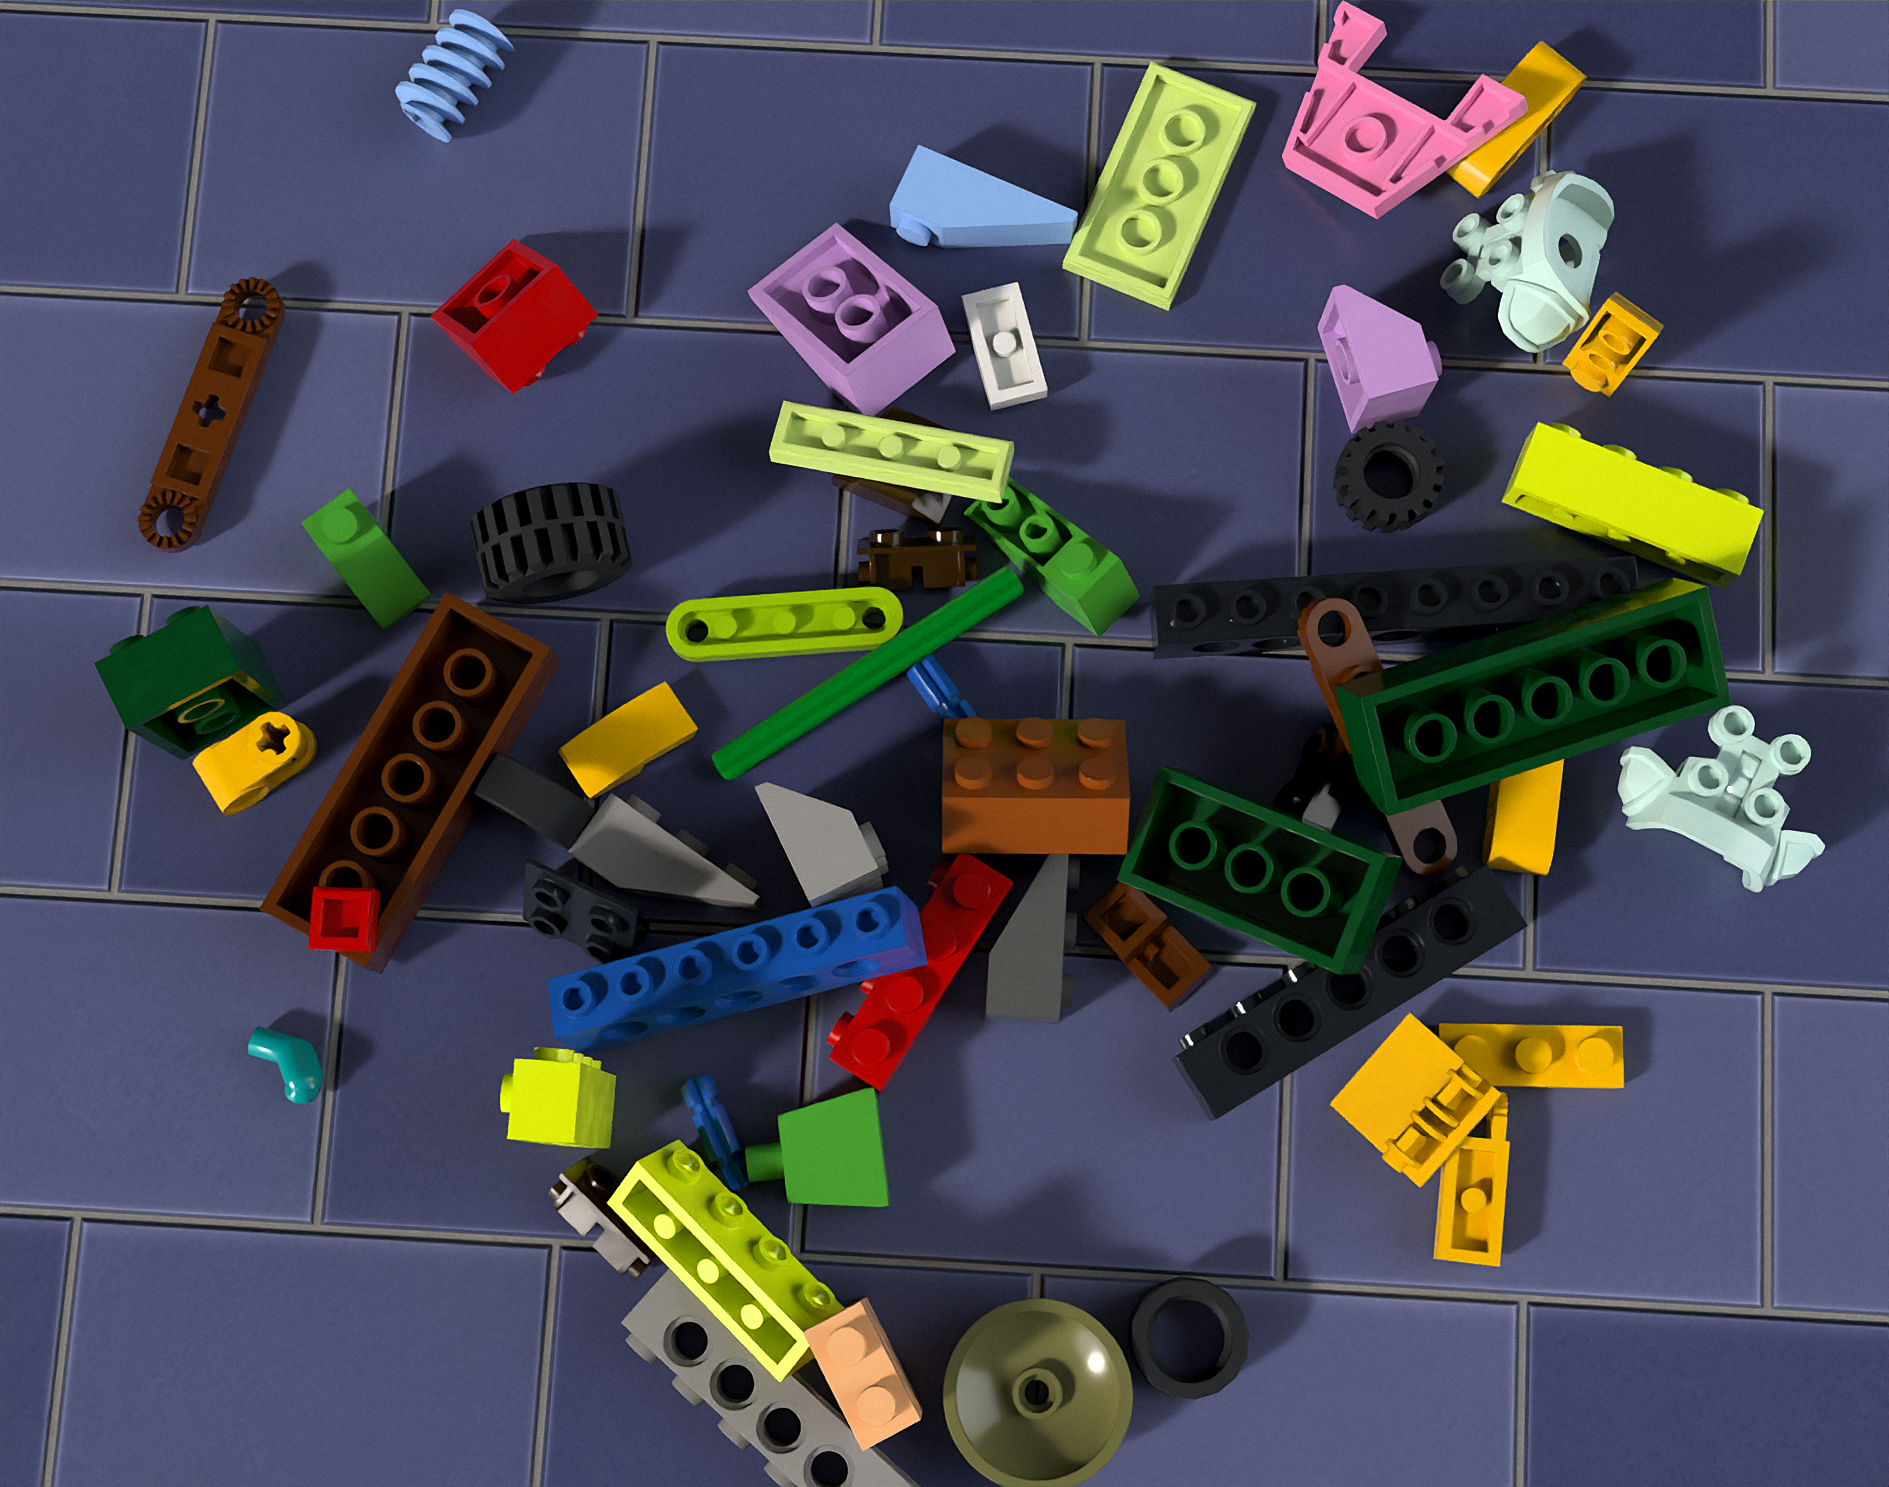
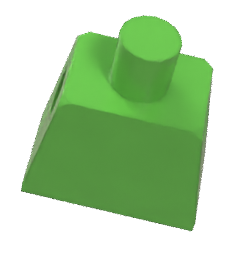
(827, 1153)

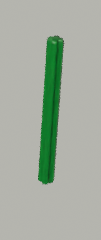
(868, 673)

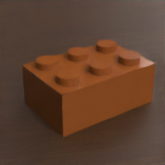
(1035, 786)

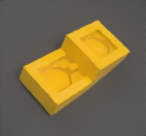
(627, 740)

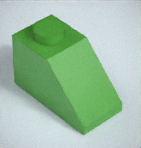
(366, 559)

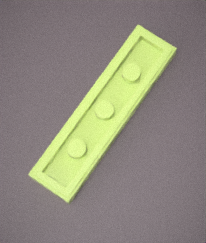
(892, 451)

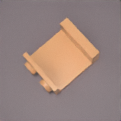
(864, 1374)

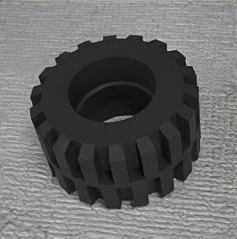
(551, 543)

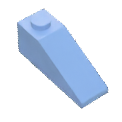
(967, 208)

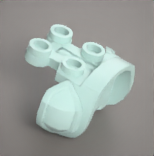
(1541, 283)
(1725, 799)

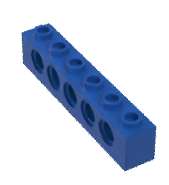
(737, 971)

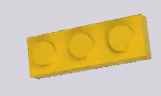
(1540, 1054)

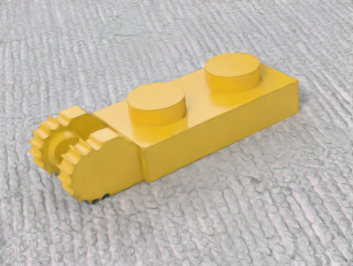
(1474, 1195)

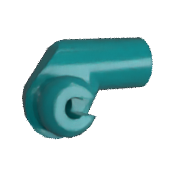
(295, 1059)

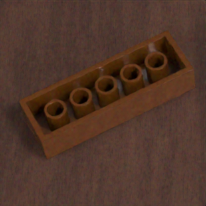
(415, 772)

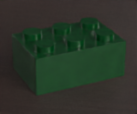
(189, 682)

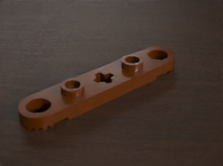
(198, 454)
(1347, 660)

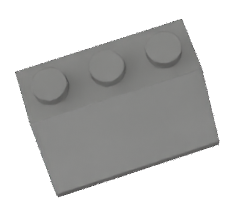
(825, 845)

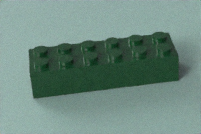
(1533, 695)

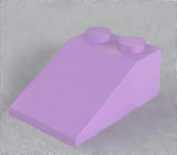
(854, 320)

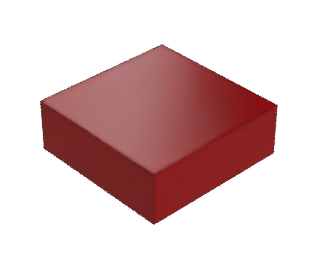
(344, 919)

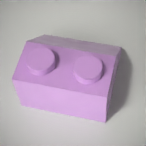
(1376, 359)

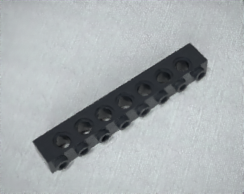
(1392, 604)

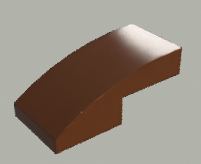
(1148, 944)

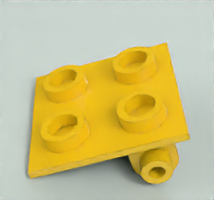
(1415, 1100)

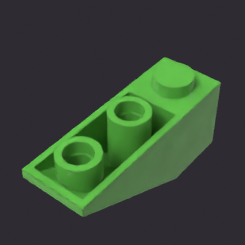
(1057, 557)

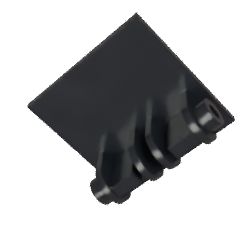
(580, 914)

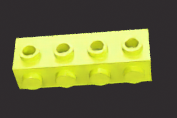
(1633, 504)
(559, 1100)
(725, 1256)

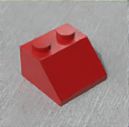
(515, 316)

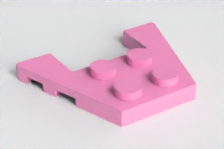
(1373, 142)

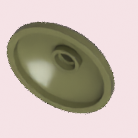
(1049, 1441)

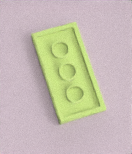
(1159, 186)

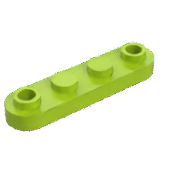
(784, 624)

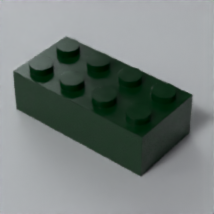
(1260, 870)

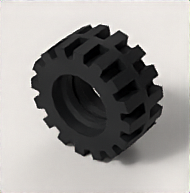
(1403, 445)

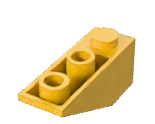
(1611, 345)

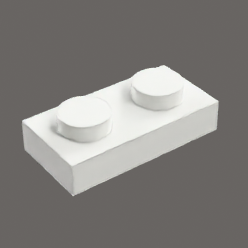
(1004, 346)

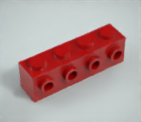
(902, 1003)

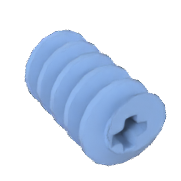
(451, 71)

